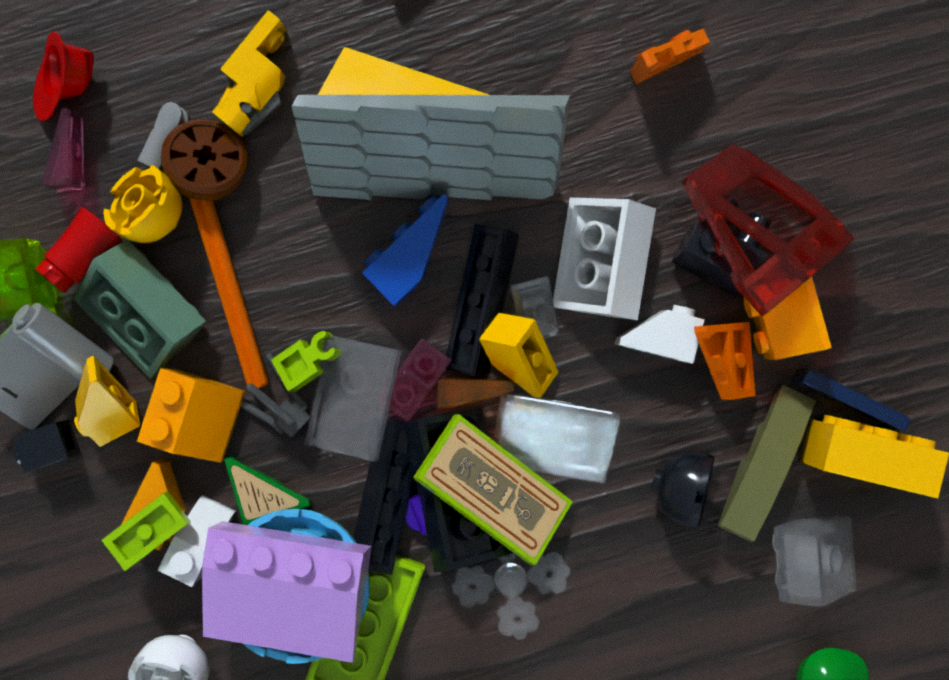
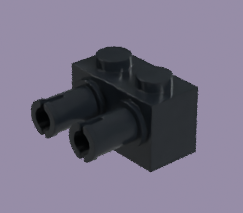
(701, 258)

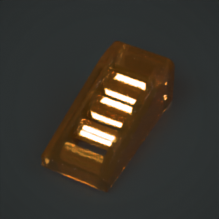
(461, 391)

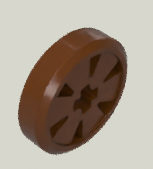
(187, 145)

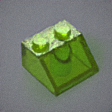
(19, 280)

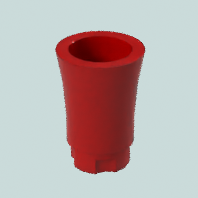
(75, 249)

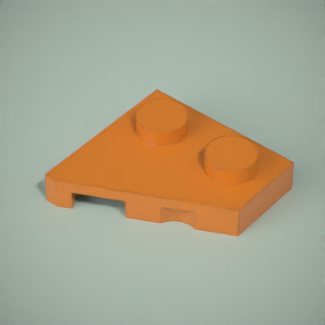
(669, 54)

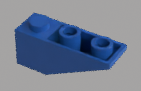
(405, 261)

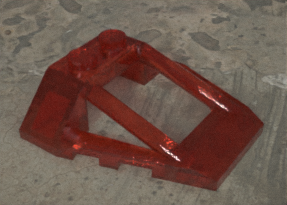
(792, 261)

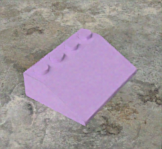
(283, 590)

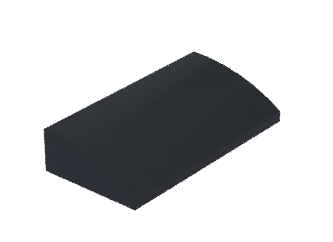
(450, 535)

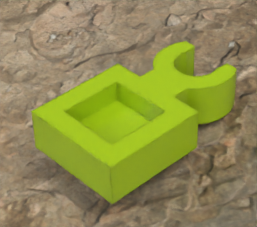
(301, 362)

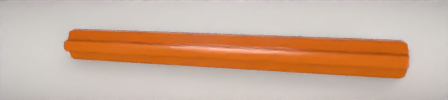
(229, 292)

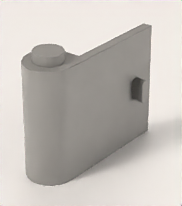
(41, 364)

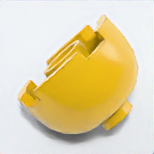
(144, 206)

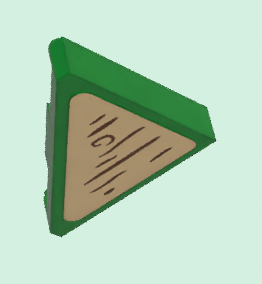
(259, 493)

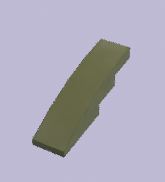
(767, 463)

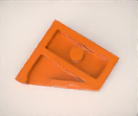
(729, 358)

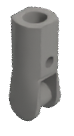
(168, 118)

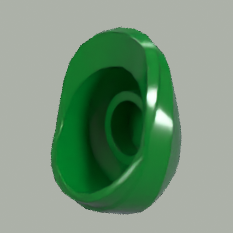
(832, 665)

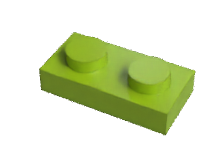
(146, 530)

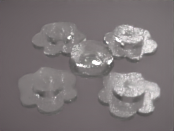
(512, 581)

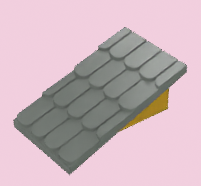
(420, 136)

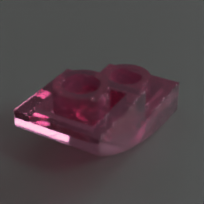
(416, 378)

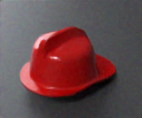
(62, 75)

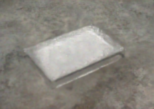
(353, 399)
(559, 437)

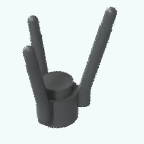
(287, 416)

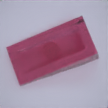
(66, 156)

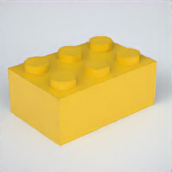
(874, 455)

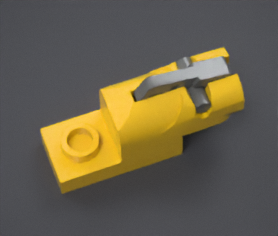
(255, 78)

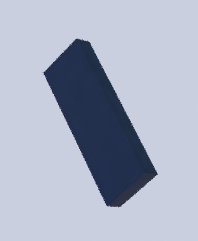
(851, 399)

